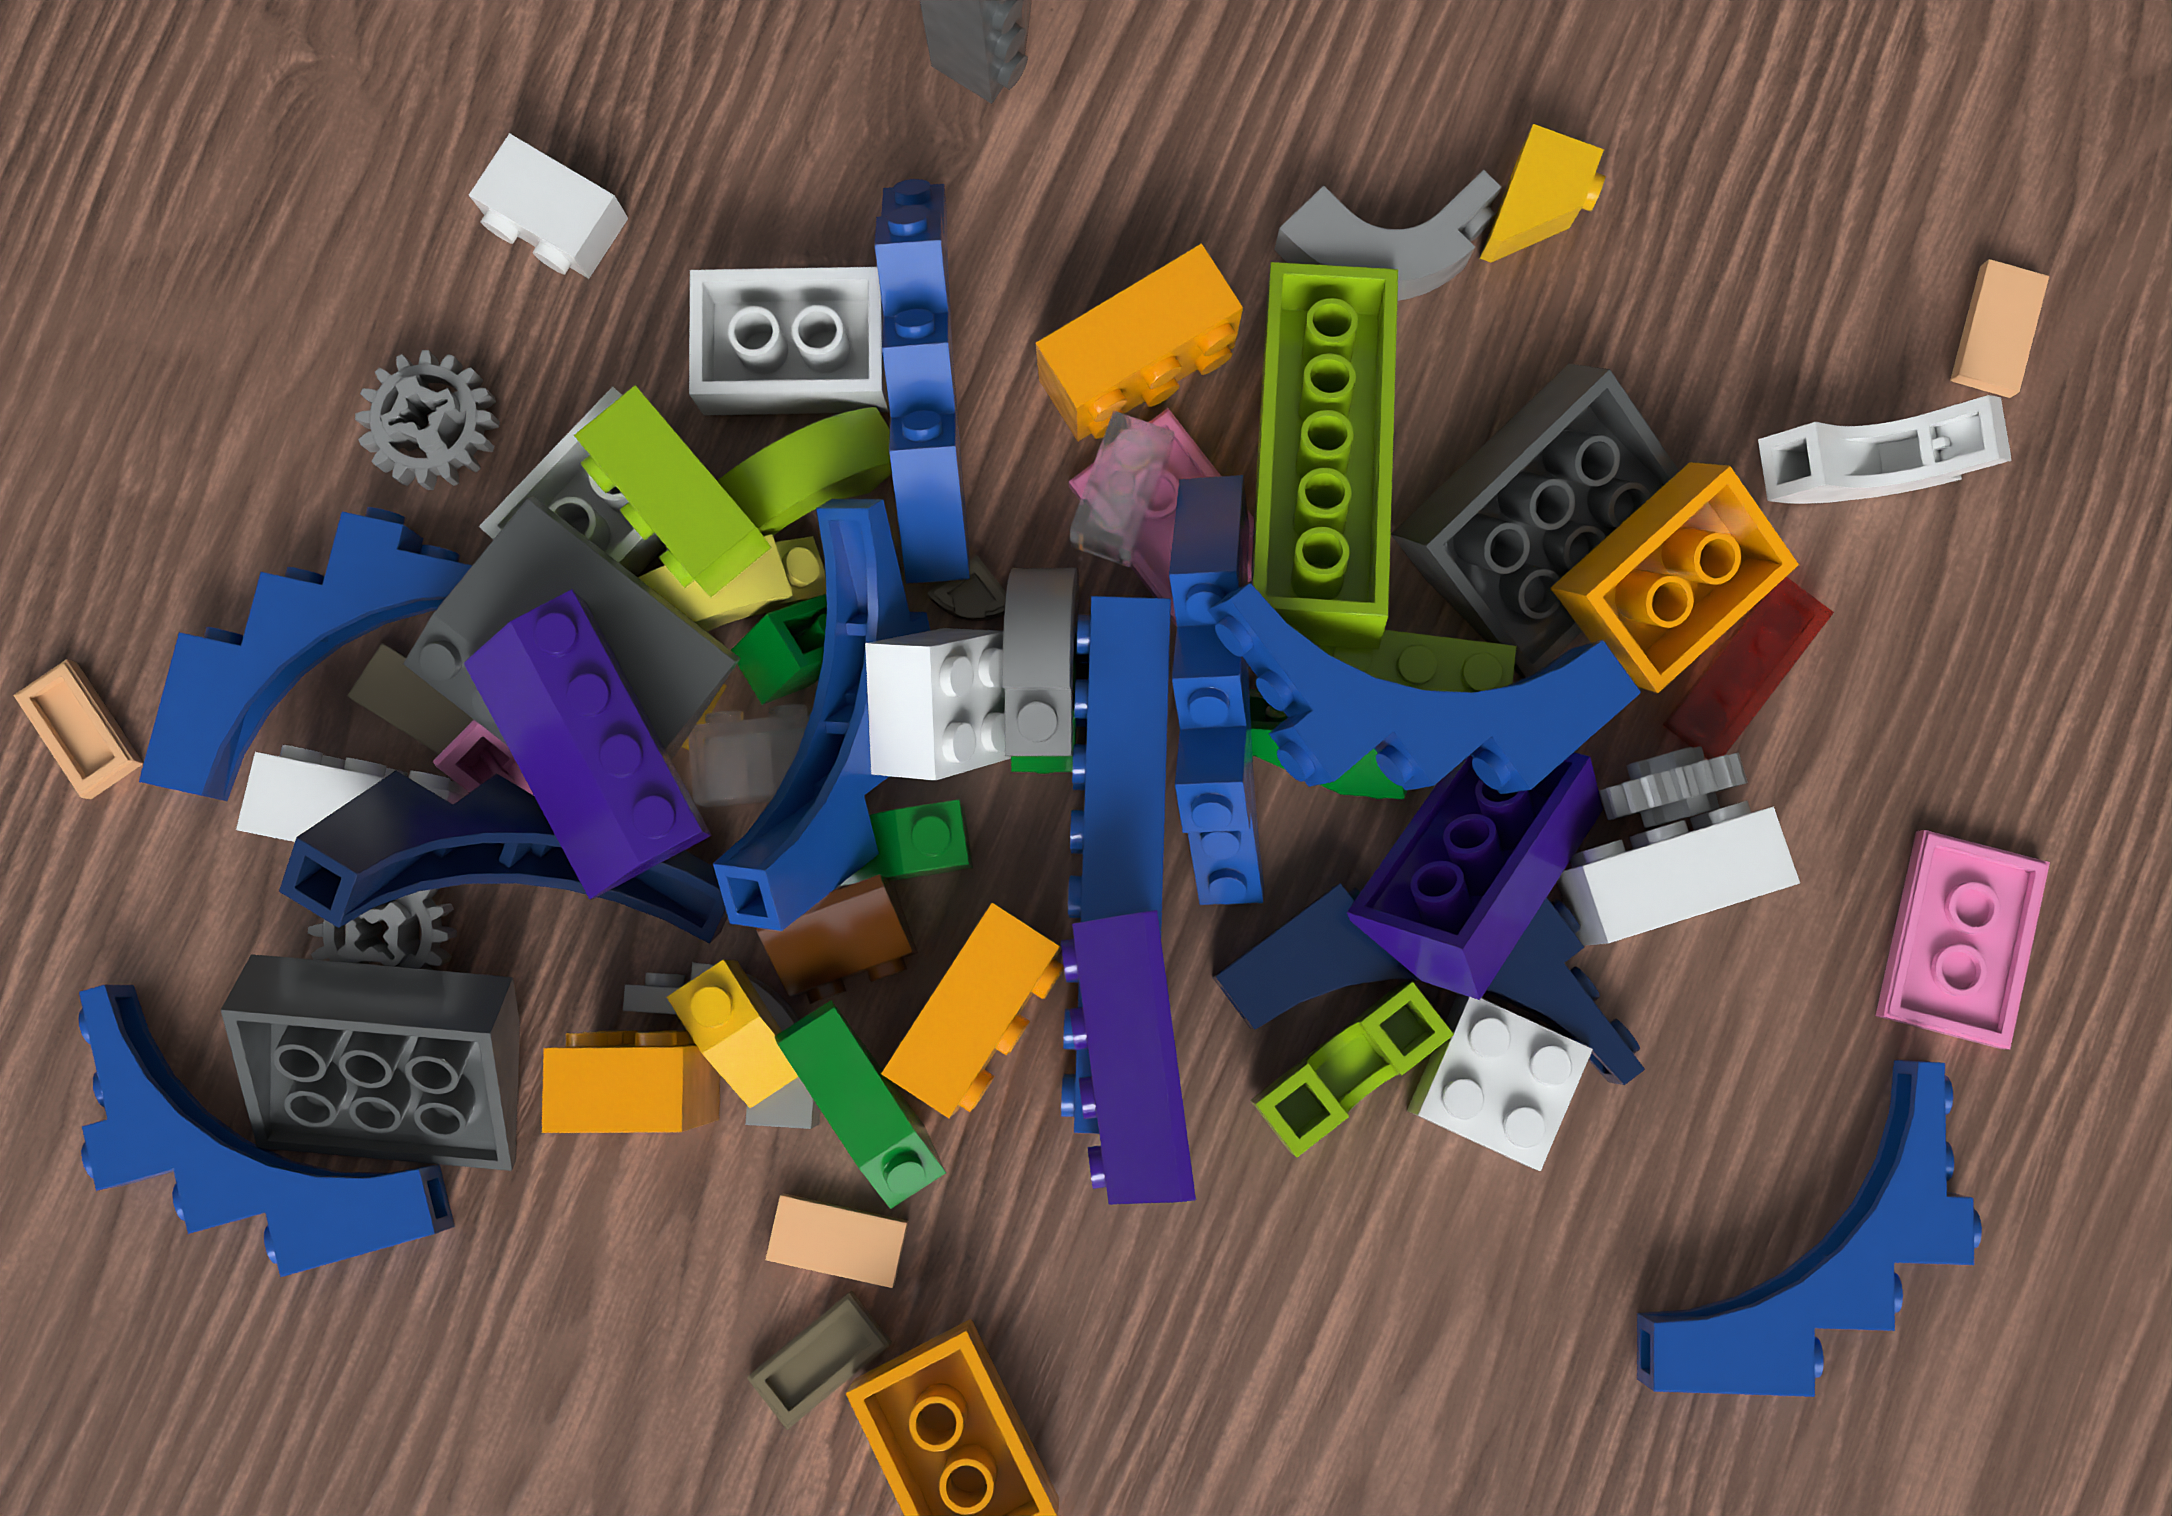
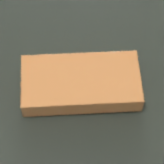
(1999, 328)
(78, 729)
(837, 1240)

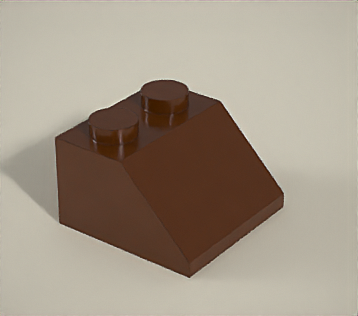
(842, 937)

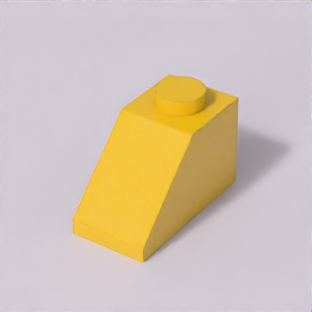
(1545, 191)
(734, 1031)

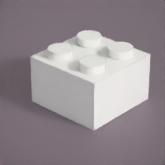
(936, 703)
(1500, 1081)

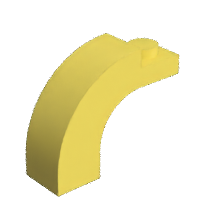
(776, 580)

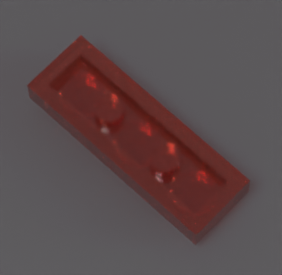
(1748, 669)

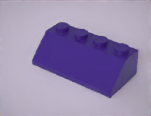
(585, 744)
(1475, 872)
(1131, 1060)

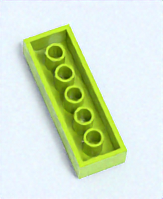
(1327, 451)

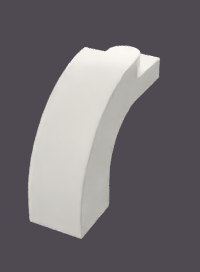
(1886, 458)

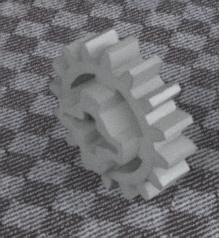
(401, 411)
(1673, 786)
(402, 937)

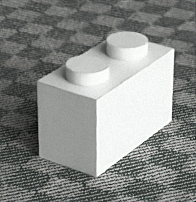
(547, 207)

